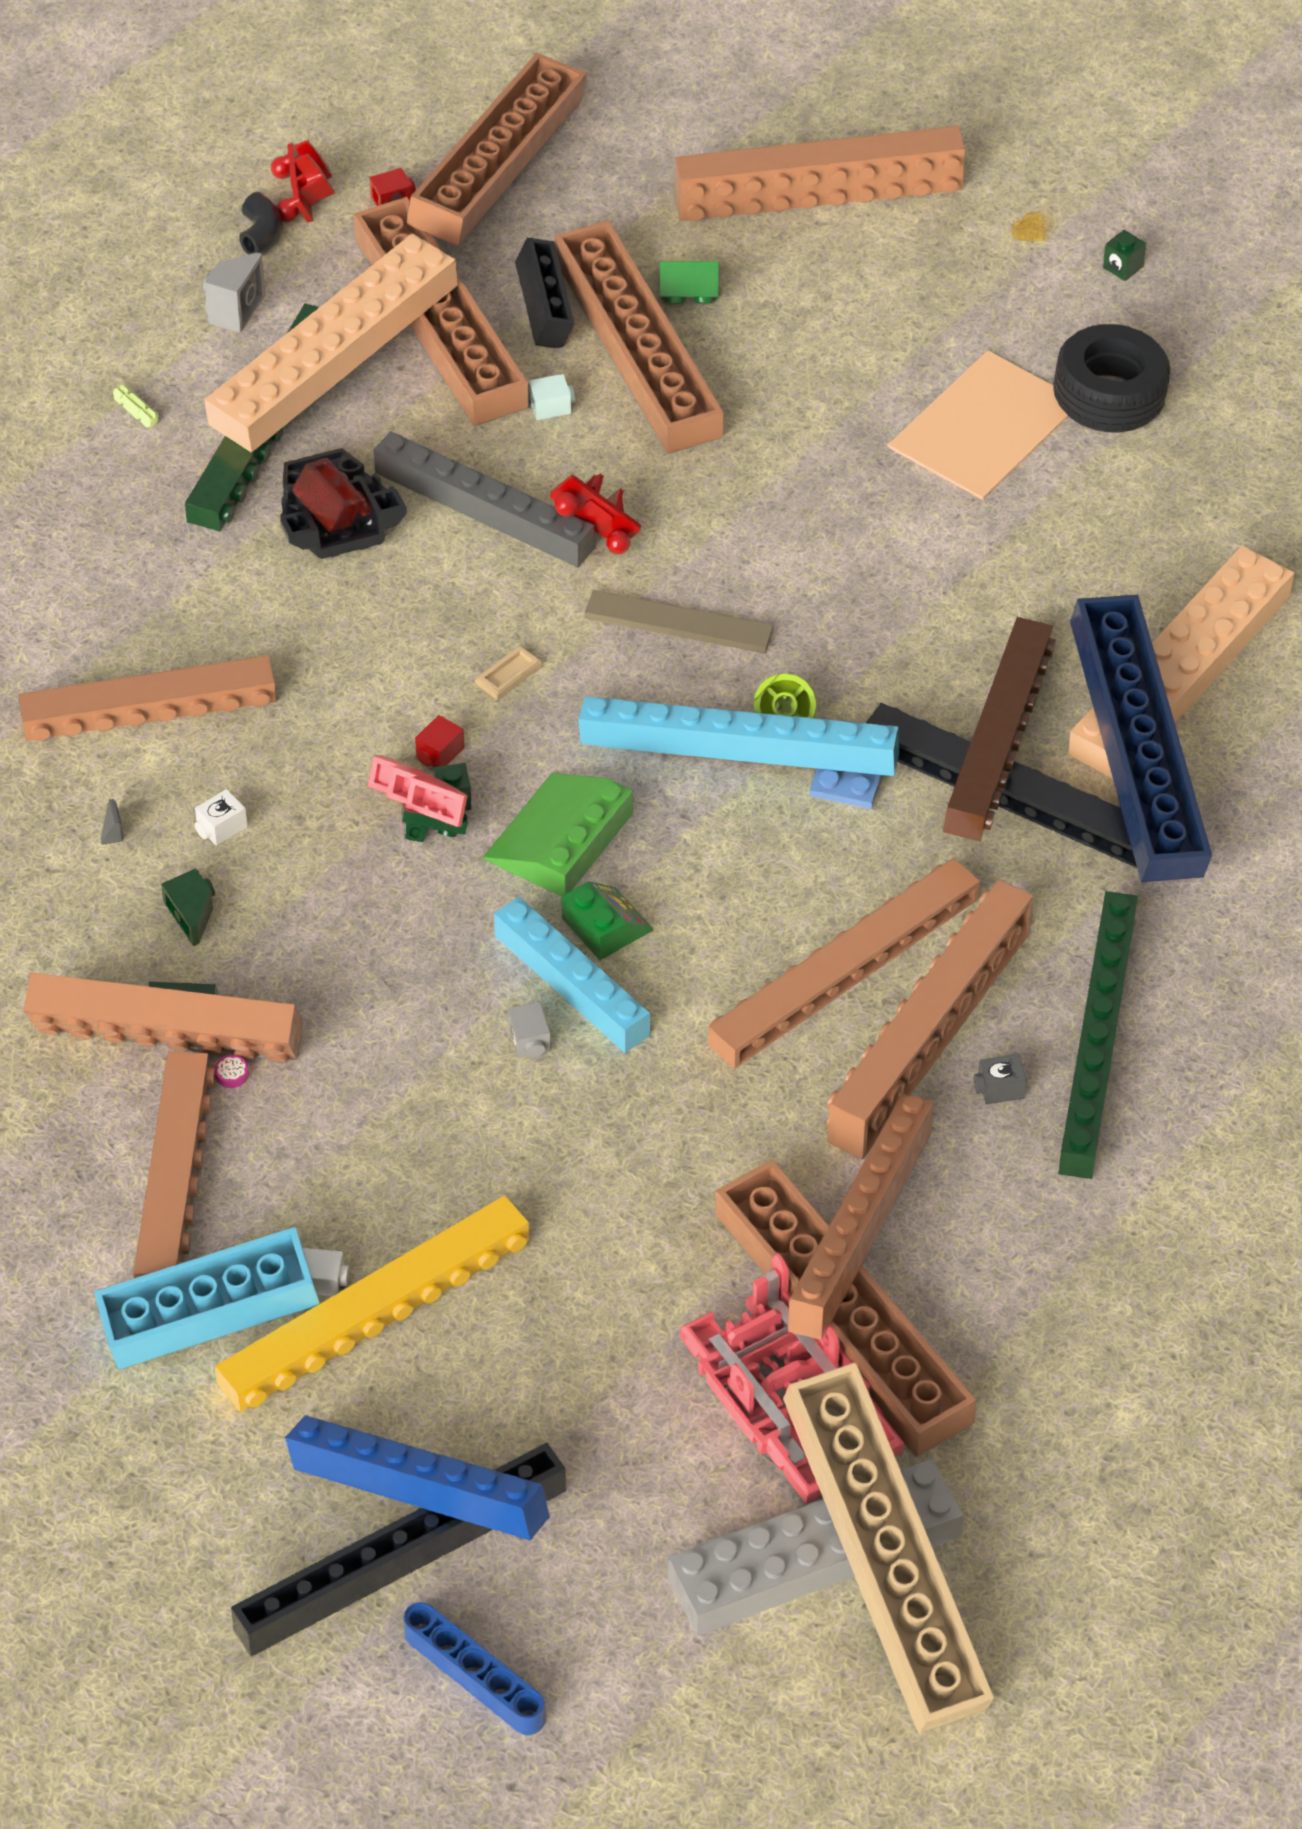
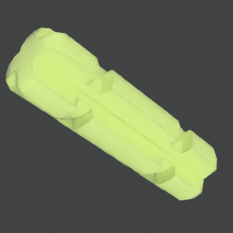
(136, 406)

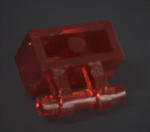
(329, 495)

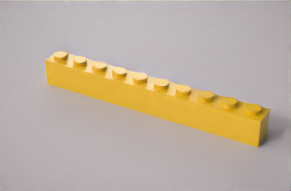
(372, 1303)

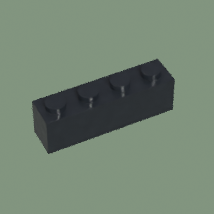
(544, 293)

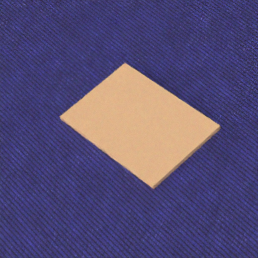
(982, 425)

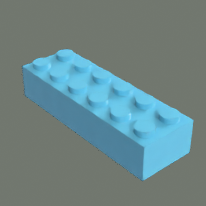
(206, 1298)

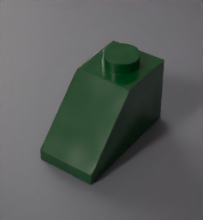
(189, 902)

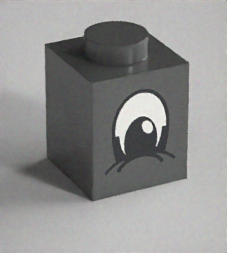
(1001, 1079)

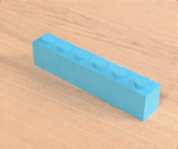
(572, 974)

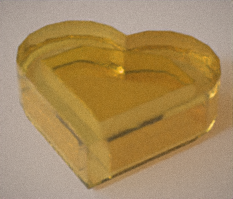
(1029, 228)

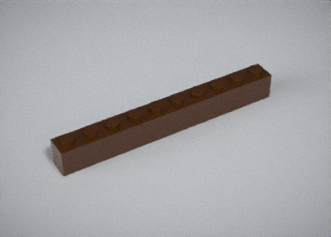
(999, 730)

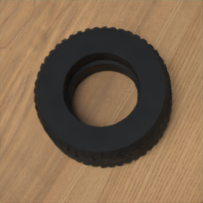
(1108, 403)

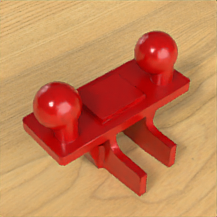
(308, 179)
(606, 515)

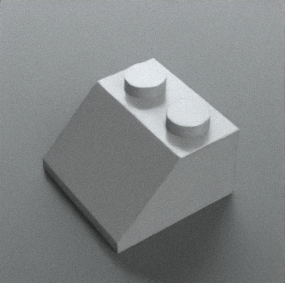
(234, 291)

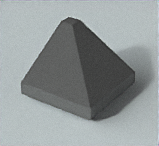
(112, 825)

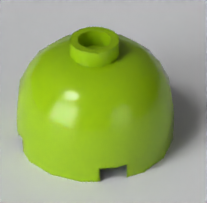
(785, 696)

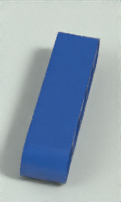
(468, 1654)

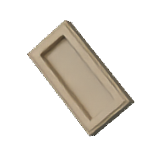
(508, 672)

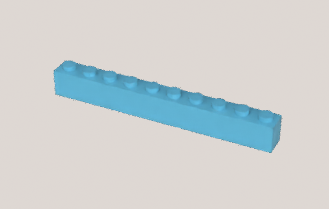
(739, 735)

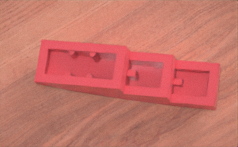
(418, 790)

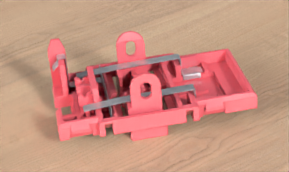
(732, 1362)

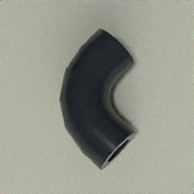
(266, 227)

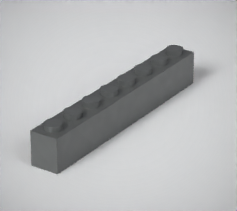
(484, 499)

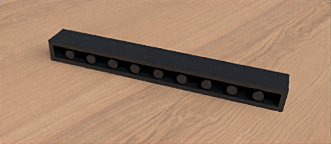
(1027, 791)
(373, 1562)

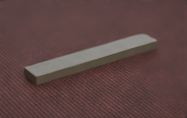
(679, 621)

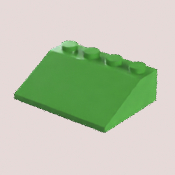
(562, 830)

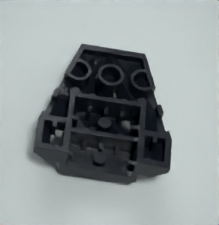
(365, 531)

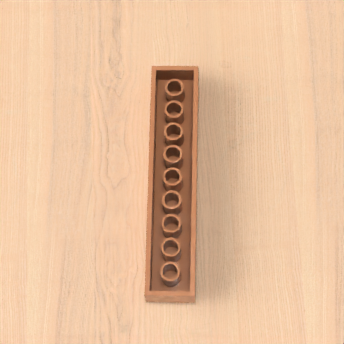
(496, 149)
(819, 173)
(452, 329)
(639, 337)
(929, 1018)
(903, 1371)

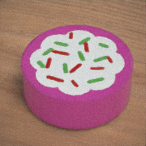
(231, 1071)

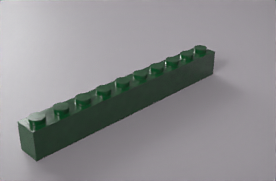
(229, 473)
(1098, 1036)

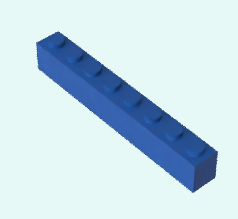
(418, 1477)

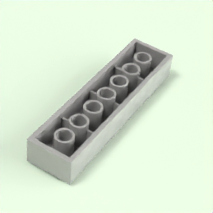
(790, 1556)

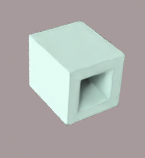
(550, 396)

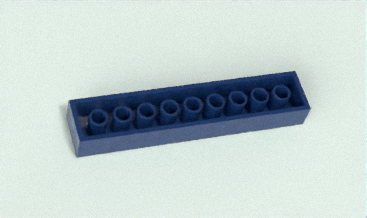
(1140, 739)

